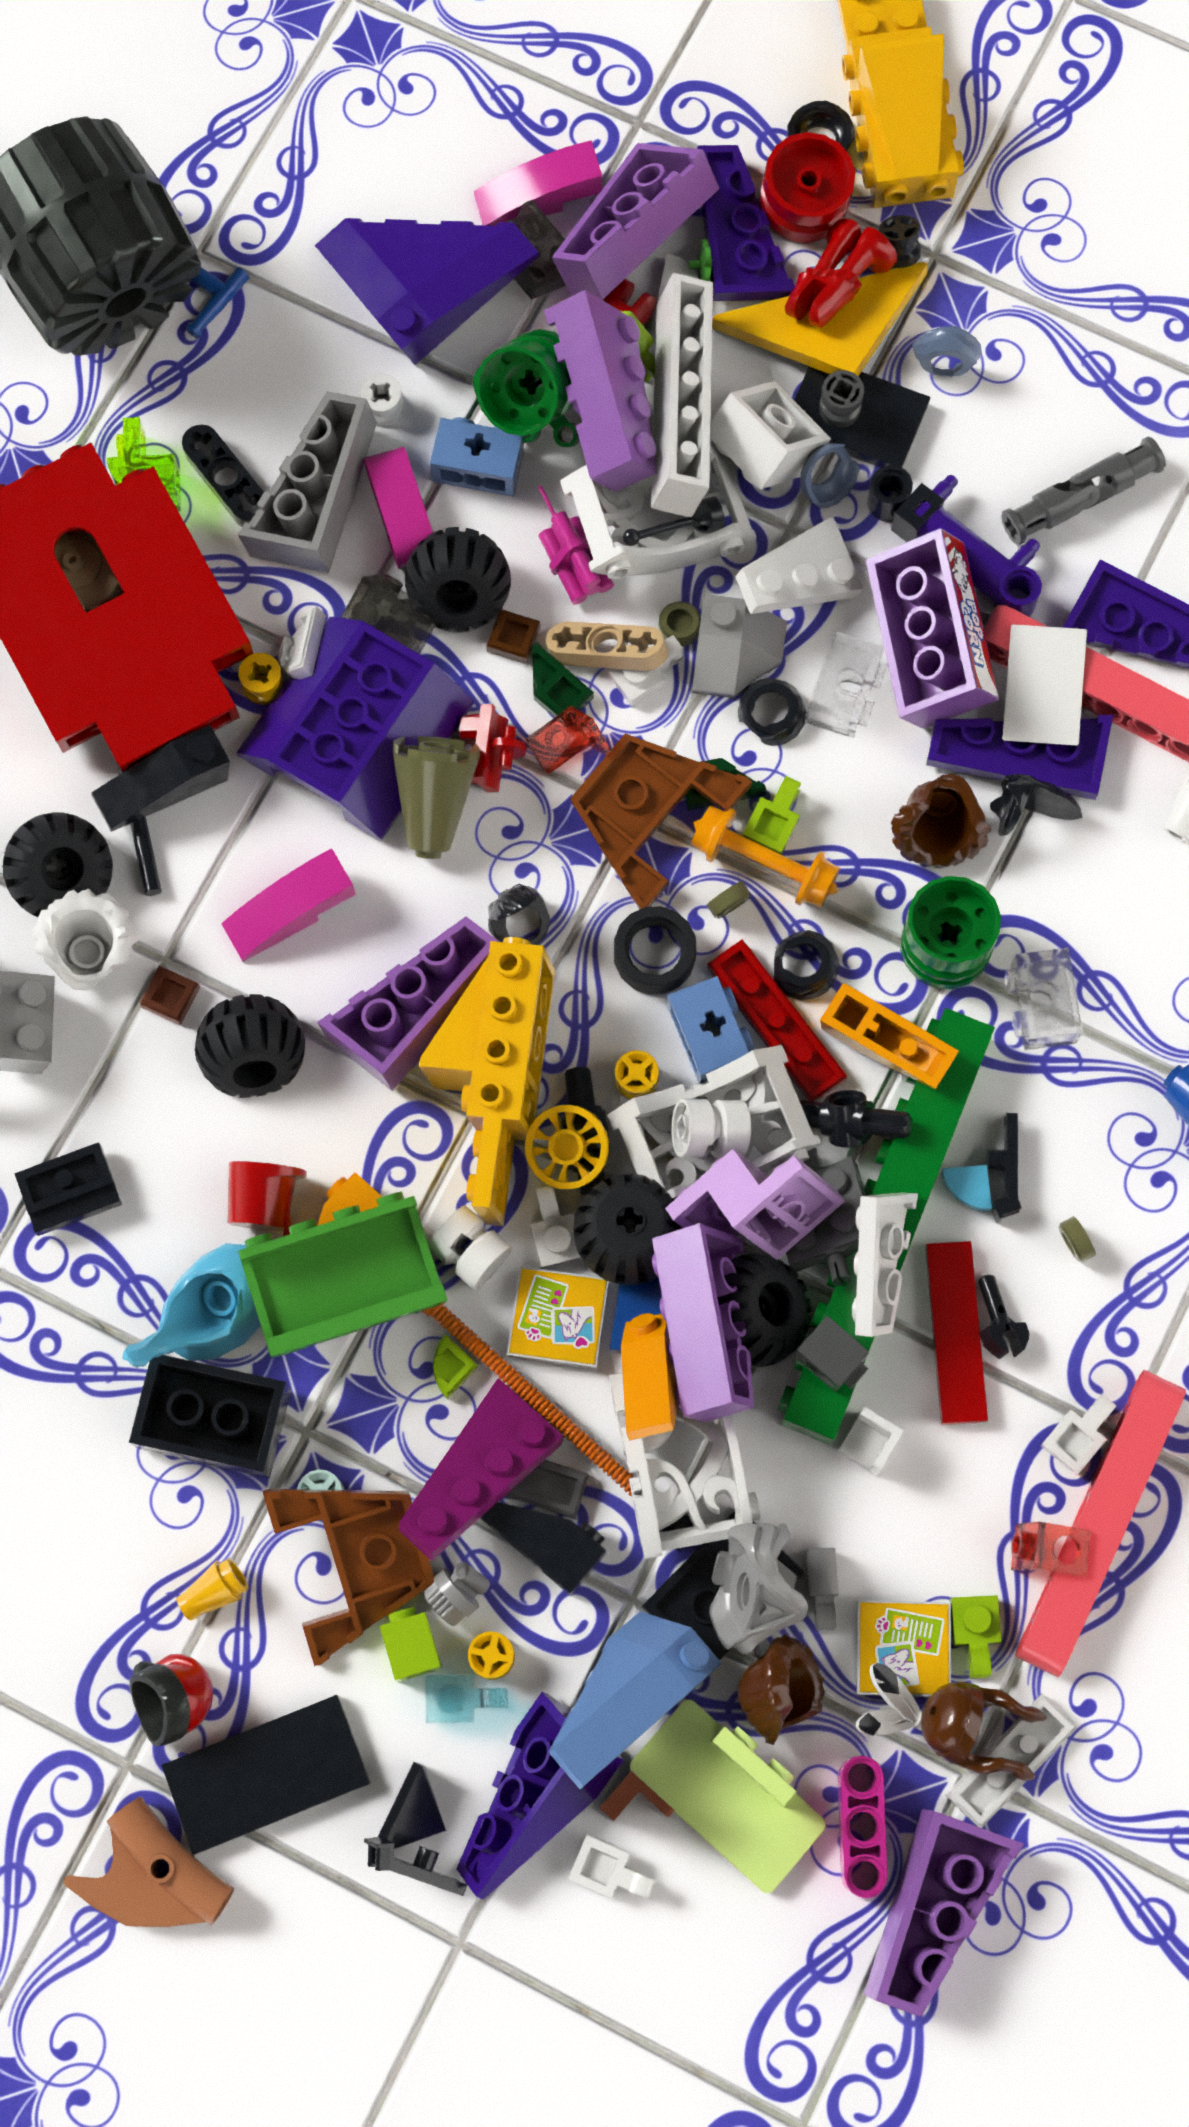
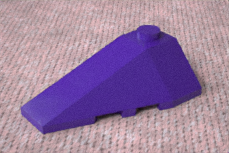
(531, 1801)

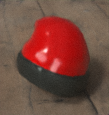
(170, 1697)

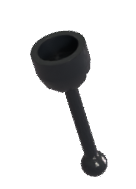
(706, 519)

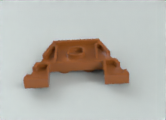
(635, 794)
(372, 1557)

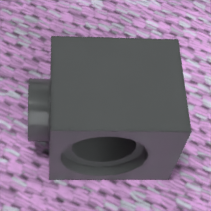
(833, 1355)

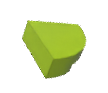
(451, 1366)

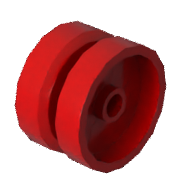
(806, 186)

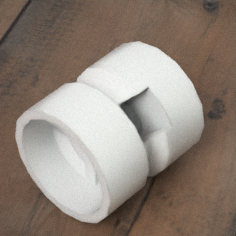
(712, 1128)
(480, 1258)

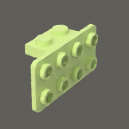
(729, 1794)

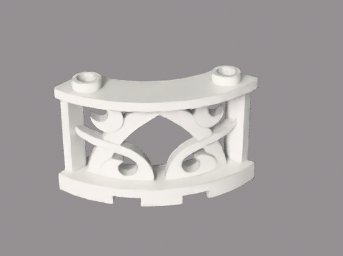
(601, 506)
(742, 1076)
(660, 1509)

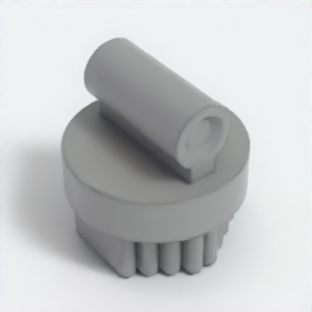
(455, 1593)

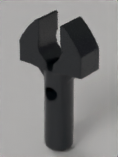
(1000, 1324)

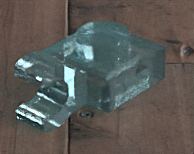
(454, 1698)

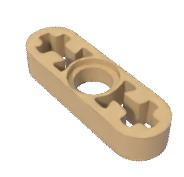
(621, 657)

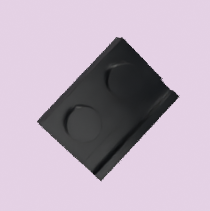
(68, 1189)

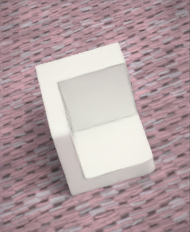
(870, 1441)

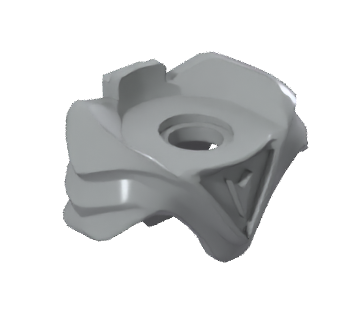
(754, 1588)

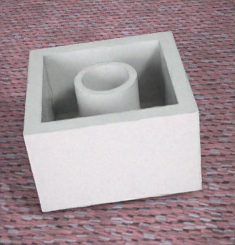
(765, 434)

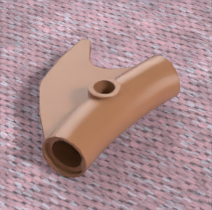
(134, 1888)

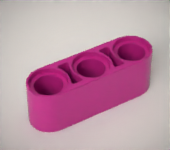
(398, 502)
(874, 1848)

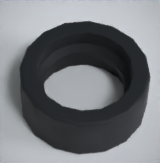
(655, 917)

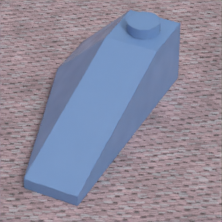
(634, 1684)

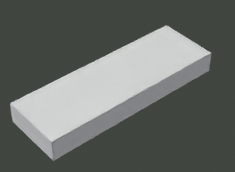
(1032, 1743)

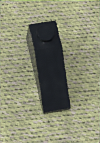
(164, 778)
(549, 1542)

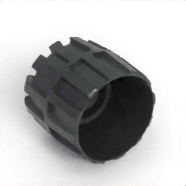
(90, 236)

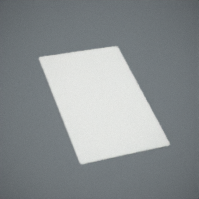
(1044, 684)

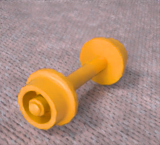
(714, 832)

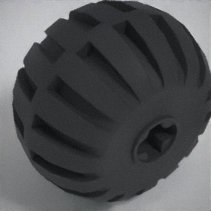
(458, 578)
(69, 840)
(249, 1046)
(602, 1237)
(770, 1306)

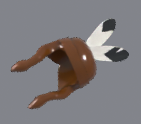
(948, 1720)

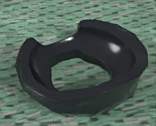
(823, 115)
(784, 730)
(815, 984)

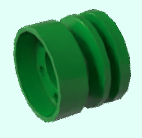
(524, 384)
(958, 912)

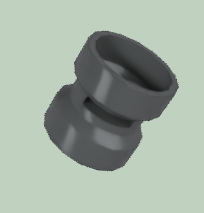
(837, 408)

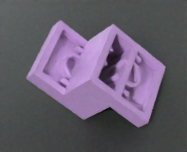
(763, 1208)

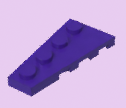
(741, 246)
(1132, 617)
(979, 750)

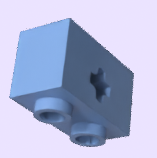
(457, 463)
(704, 1004)

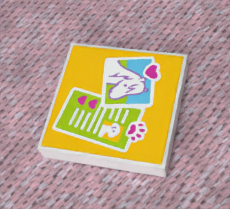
(557, 1317)
(908, 1639)

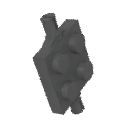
(837, 1234)

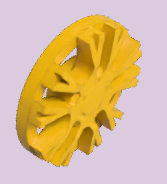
(567, 1146)

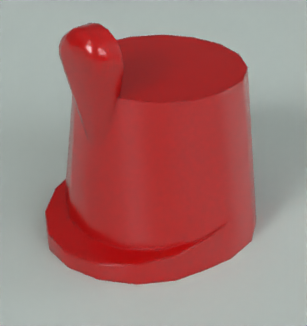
(261, 1195)

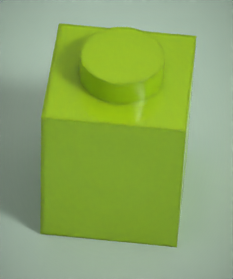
(410, 1644)

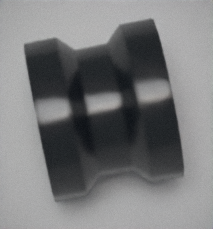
(903, 235)

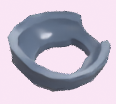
(948, 342)
(837, 485)

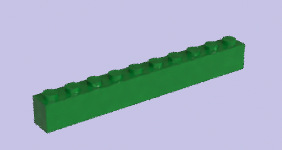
(907, 1167)

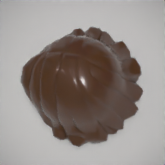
(940, 823)
(781, 1688)

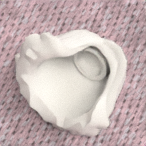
(84, 937)

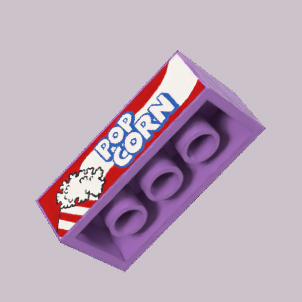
(931, 629)

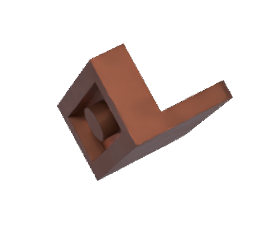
(627, 1791)

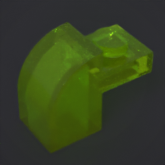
(133, 456)

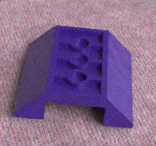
(342, 721)

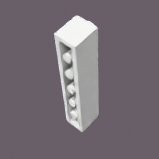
(682, 395)

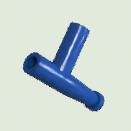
(222, 295)

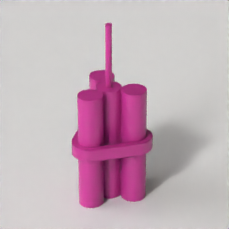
(570, 556)

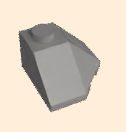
(735, 646)

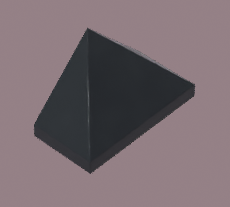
(414, 1811)

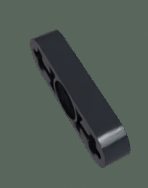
(222, 459)

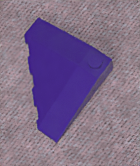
(425, 276)

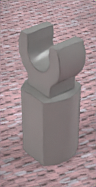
(822, 1585)

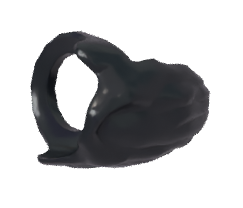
(1027, 792)
(512, 901)

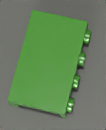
(341, 1274)

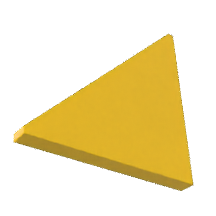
(845, 340)

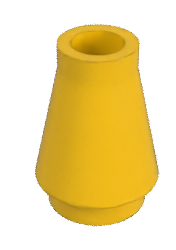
(213, 1589)

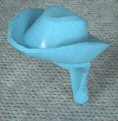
(204, 1313)

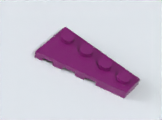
(483, 1464)

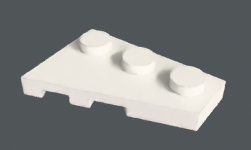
(801, 572)
(880, 1244)

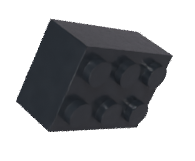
(210, 1415)

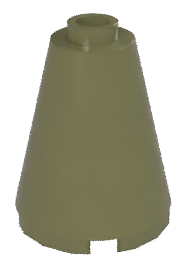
(433, 790)

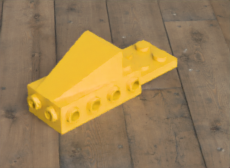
(899, 102)
(496, 1057)

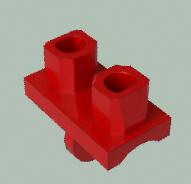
(496, 745)

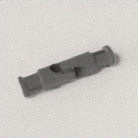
(1079, 493)

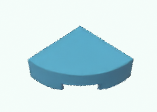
(969, 1186)

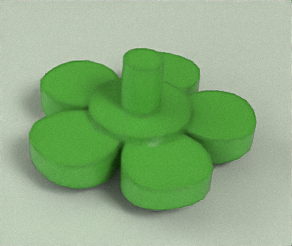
(704, 261)

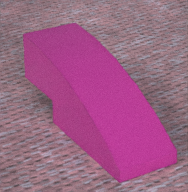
(545, 180)
(288, 905)

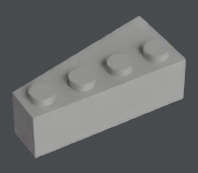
(312, 496)

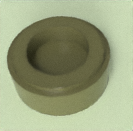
(681, 621)
(729, 900)
(1076, 1239)

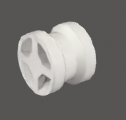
(385, 409)

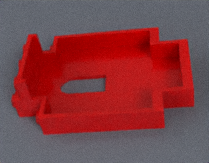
(139, 663)

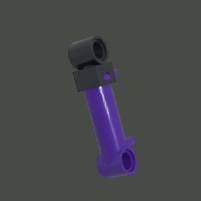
(924, 513)

